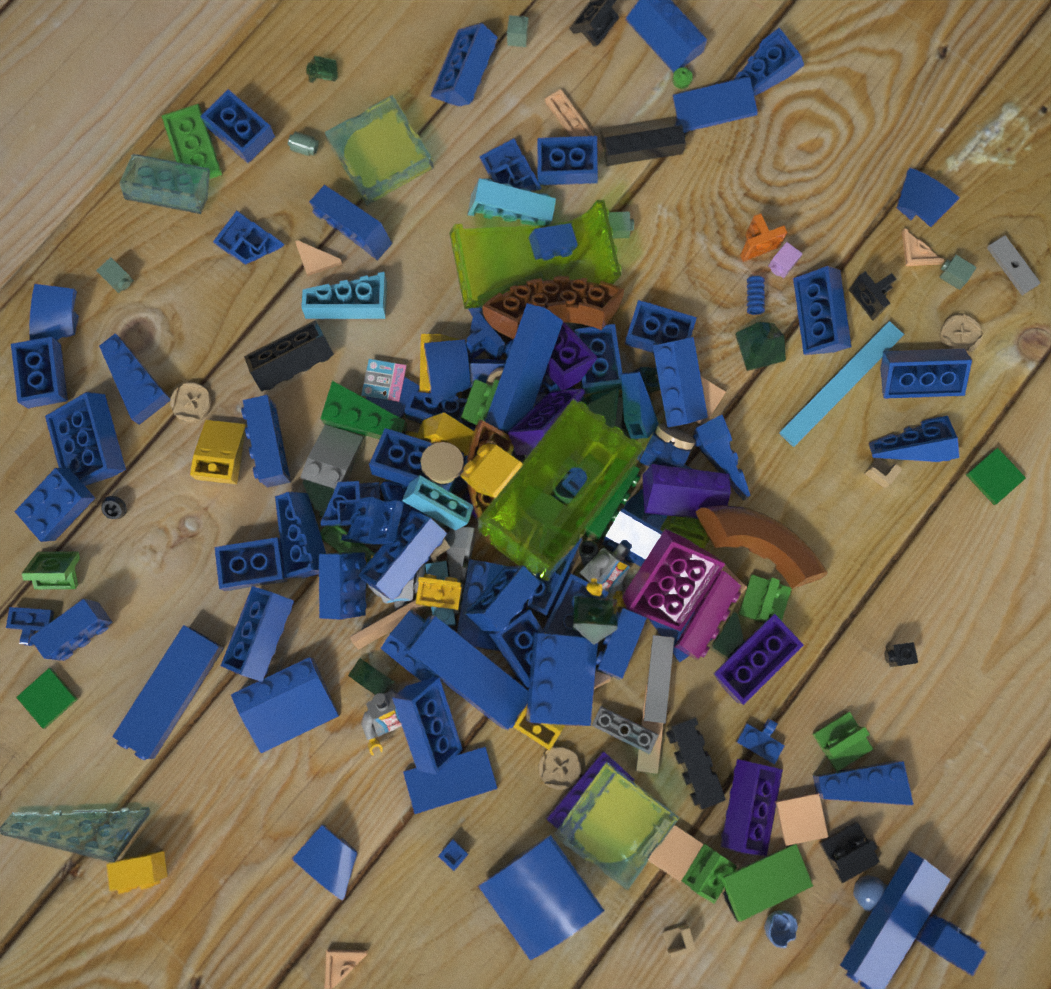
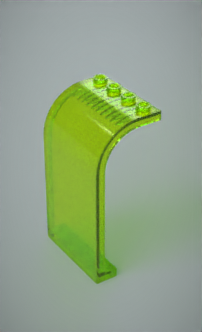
(501, 257)

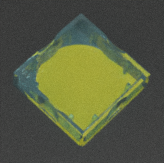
(379, 150)
(616, 825)

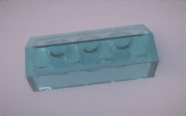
(165, 183)

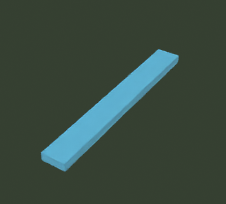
(841, 384)

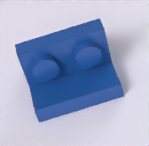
(483, 339)

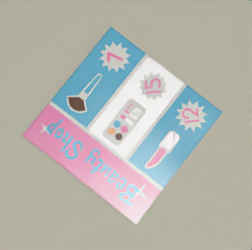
(383, 380)

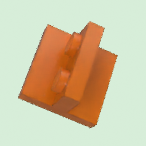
(760, 239)

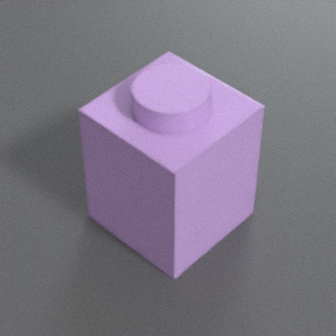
(785, 260)

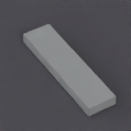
(658, 679)

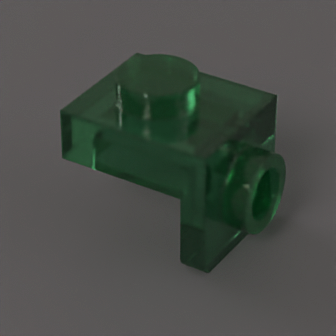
(322, 68)

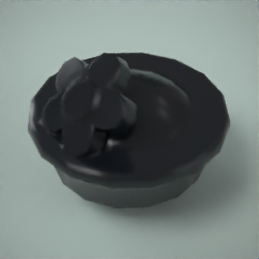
(113, 507)

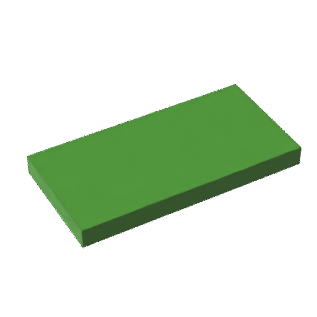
(191, 139)
(766, 882)

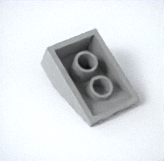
(332, 457)

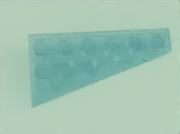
(82, 832)

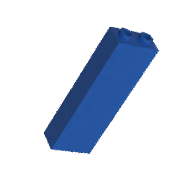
(524, 367)
(468, 672)
(167, 693)
(894, 923)

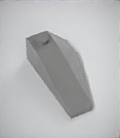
(459, 553)

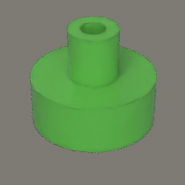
(682, 78)

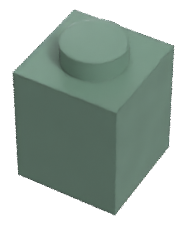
(517, 31)
(621, 224)
(957, 271)
(115, 275)

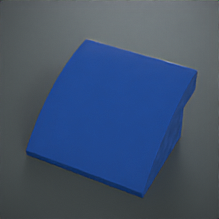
(541, 898)

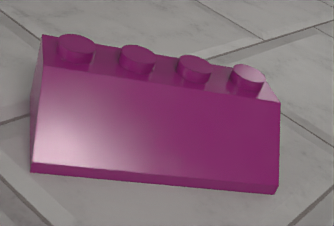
(708, 615)

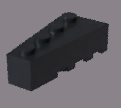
(695, 763)

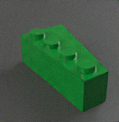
(358, 415)
(598, 528)

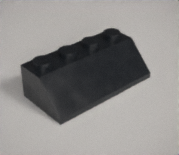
(643, 141)
(288, 356)

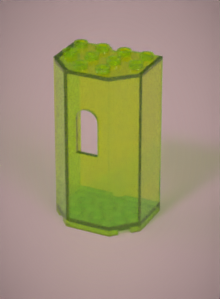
(530, 522)

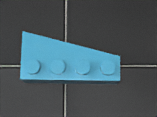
(511, 203)
(347, 300)

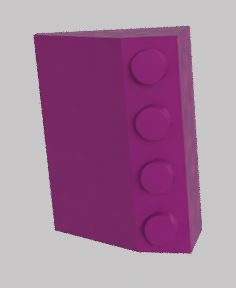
(672, 581)

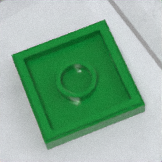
(995, 476)
(47, 698)

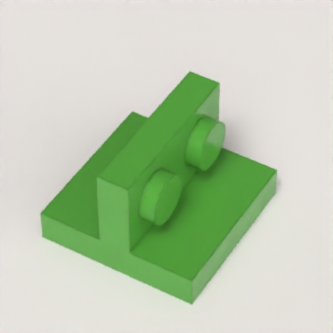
(479, 401)
(53, 570)
(764, 599)
(843, 741)
(706, 873)

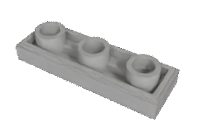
(1020, 274)
(637, 735)

